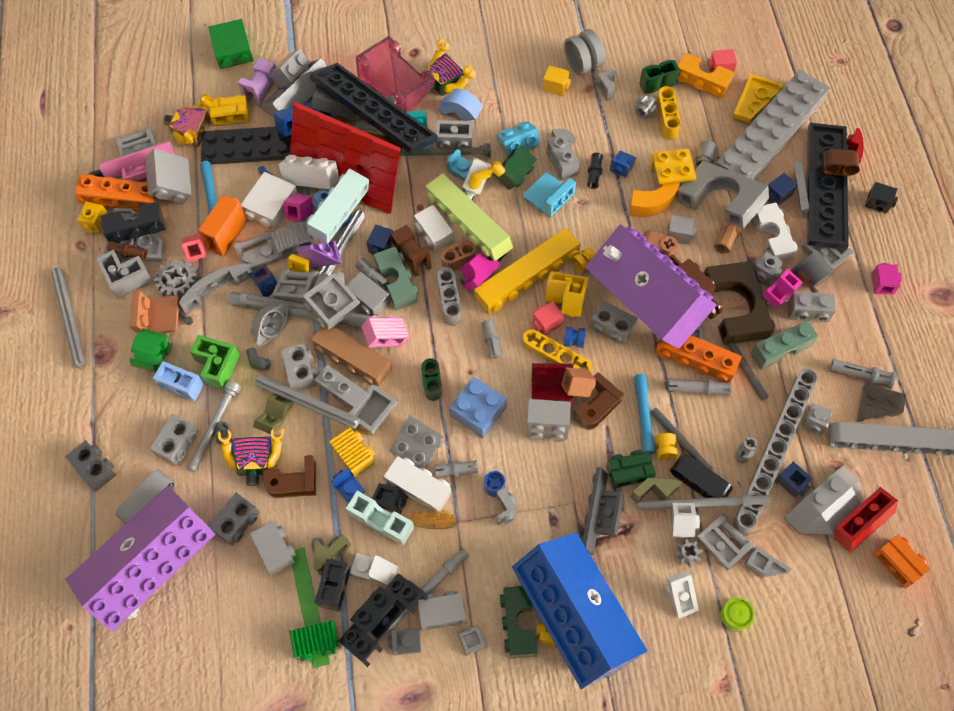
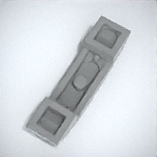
(211, 282)

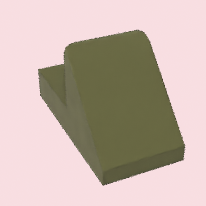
(335, 550)

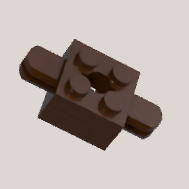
(694, 271)

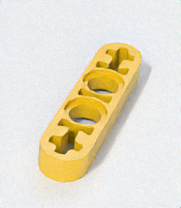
(559, 349)

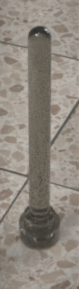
(484, 150)

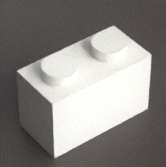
(433, 228)

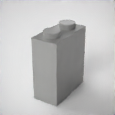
(168, 176)

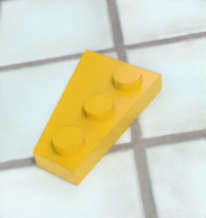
(756, 97)

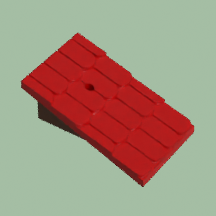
(353, 149)

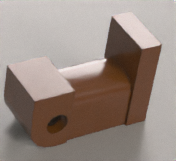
(405, 243)
(593, 413)
(292, 484)

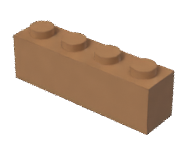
(352, 354)

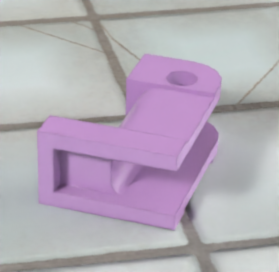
(260, 82)

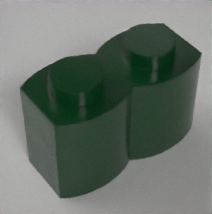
(657, 76)

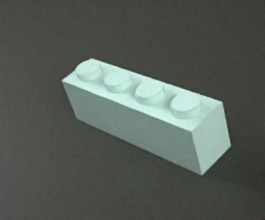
(337, 206)

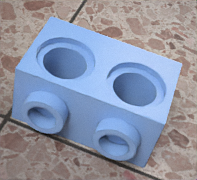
(178, 381)

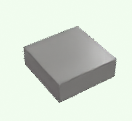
(472, 640)

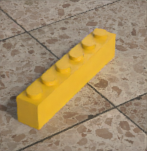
(527, 271)

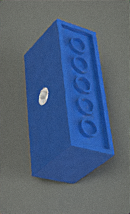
(578, 609)

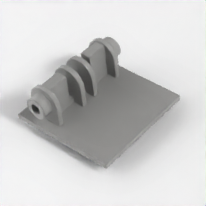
(416, 442)

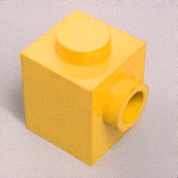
(556, 80)
(90, 217)

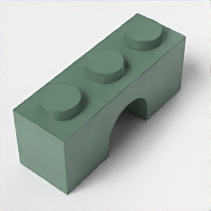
(391, 264)
(775, 347)

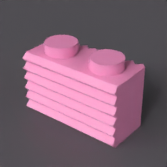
(385, 331)

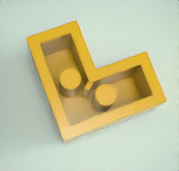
(569, 291)

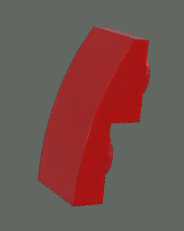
(856, 143)

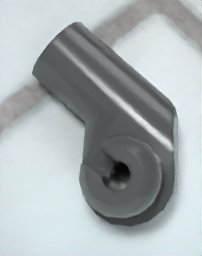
(257, 362)
(222, 426)

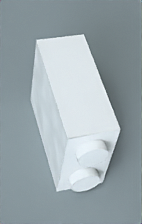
(266, 200)

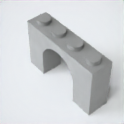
(709, 177)

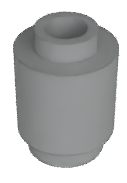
(706, 152)

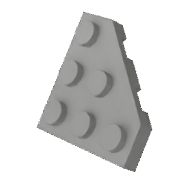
(151, 242)

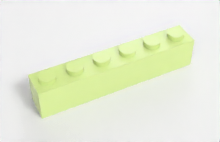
(468, 217)

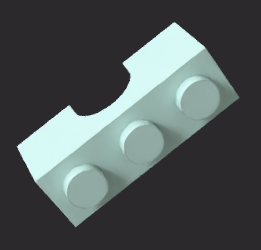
(372, 515)

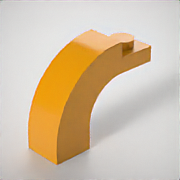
(653, 202)

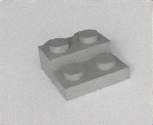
(329, 301)

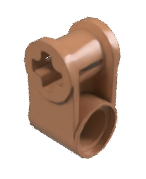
(662, 242)

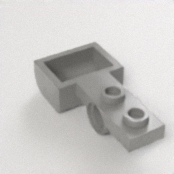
(369, 406)

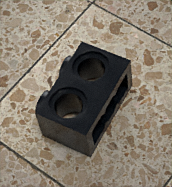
(333, 585)

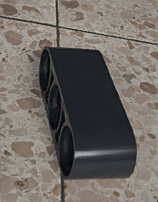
(700, 477)

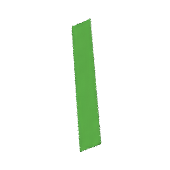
(307, 597)

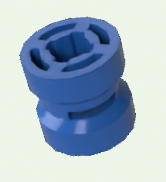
(574, 337)
(494, 479)

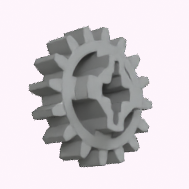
(176, 278)

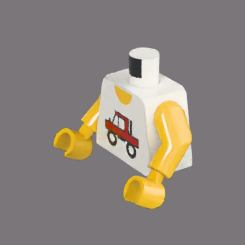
(477, 175)

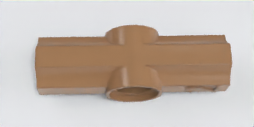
(726, 237)

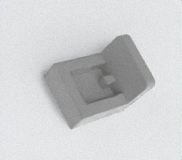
(507, 502)

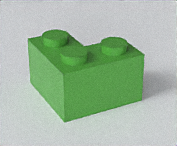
(218, 358)

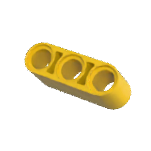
(668, 112)

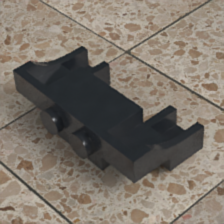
(378, 615)

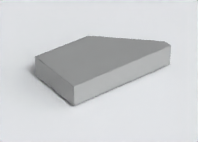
(765, 564)

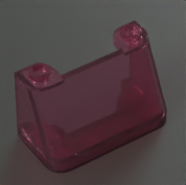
(392, 75)

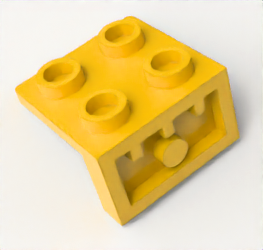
(673, 166)

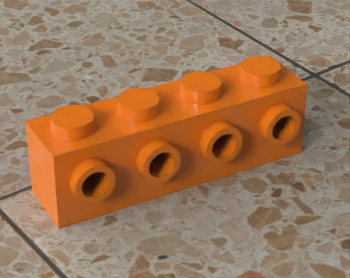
(112, 192)
(702, 357)

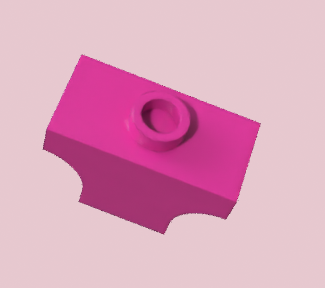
(478, 271)
(782, 288)

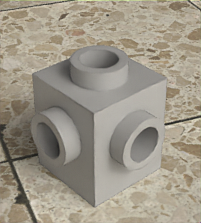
(767, 268)

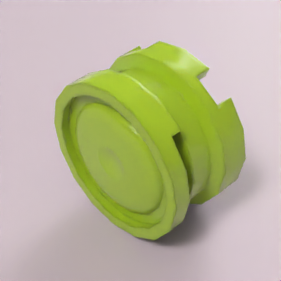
(737, 614)

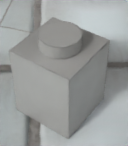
(681, 229)

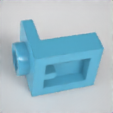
(458, 165)

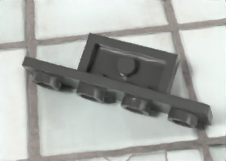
(603, 511)

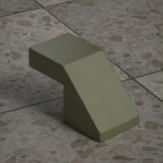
(274, 414)
(661, 487)

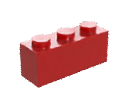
(865, 519)

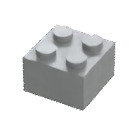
(548, 419)

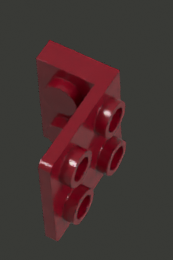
(548, 380)

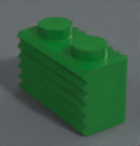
(314, 640)

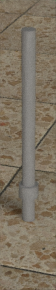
(746, 500)
(449, 566)

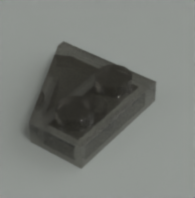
(879, 402)

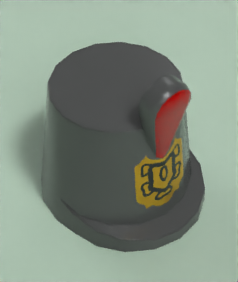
(813, 270)

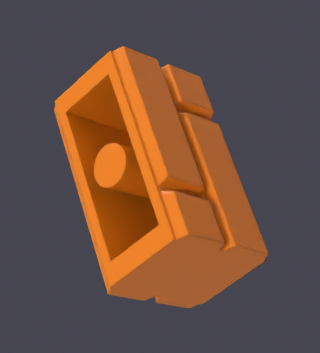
(902, 561)

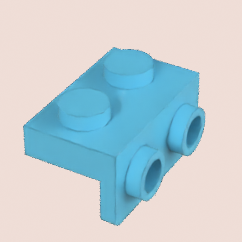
(522, 134)

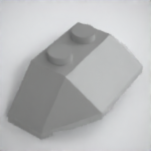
(827, 504)

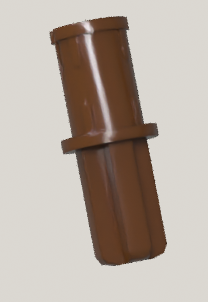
(127, 250)

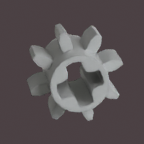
(645, 106)
(684, 548)

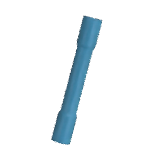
(207, 176)
(641, 391)

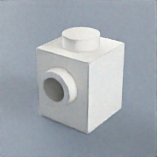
(684, 520)

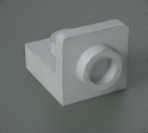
(605, 83)
(817, 419)

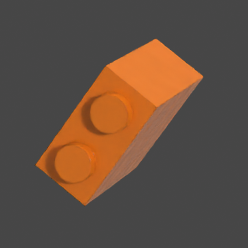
(223, 225)

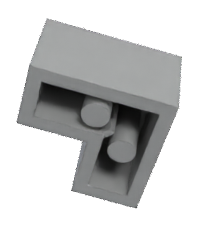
(123, 276)

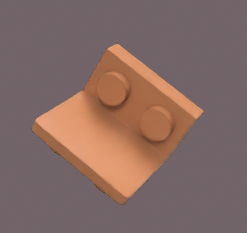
(155, 313)

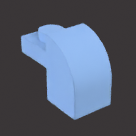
(461, 103)

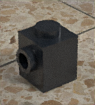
(881, 197)

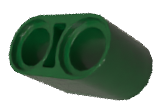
(431, 379)

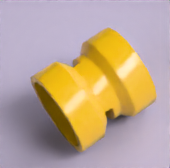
(581, 260)
(666, 446)

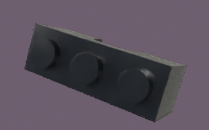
(148, 221)

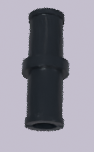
(595, 170)

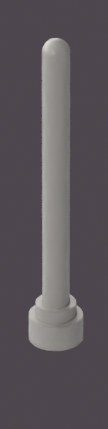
(230, 390)

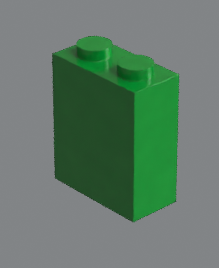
(230, 44)

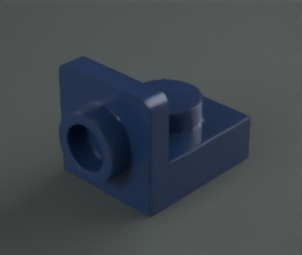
(264, 280)

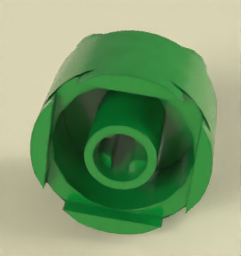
(150, 349)

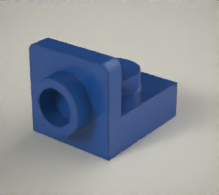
(622, 163)
(346, 484)

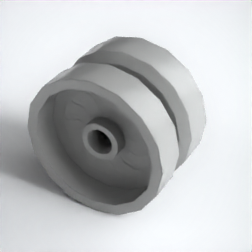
(584, 52)

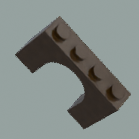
(742, 279)

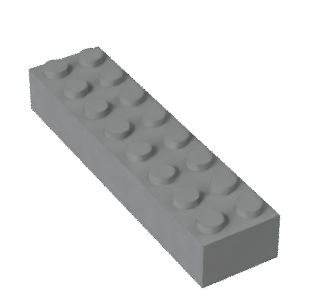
(775, 126)

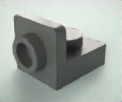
(404, 641)

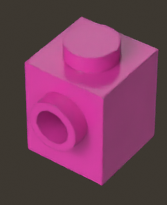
(298, 207)
(886, 279)

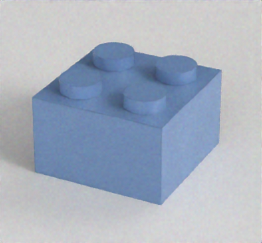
(478, 407)

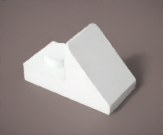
(373, 569)
(682, 594)

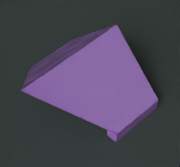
(320, 254)

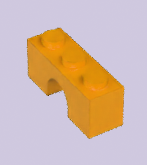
(713, 83)

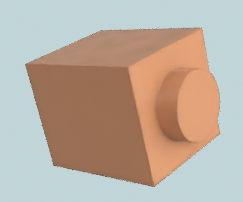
(578, 382)

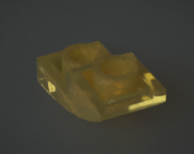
(440, 520)

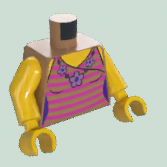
(190, 122)

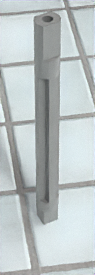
(296, 308)

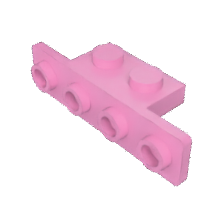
(132, 165)

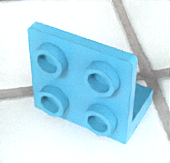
(550, 194)

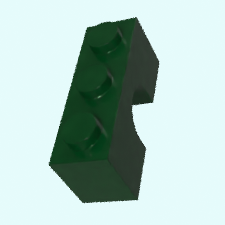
(519, 642)

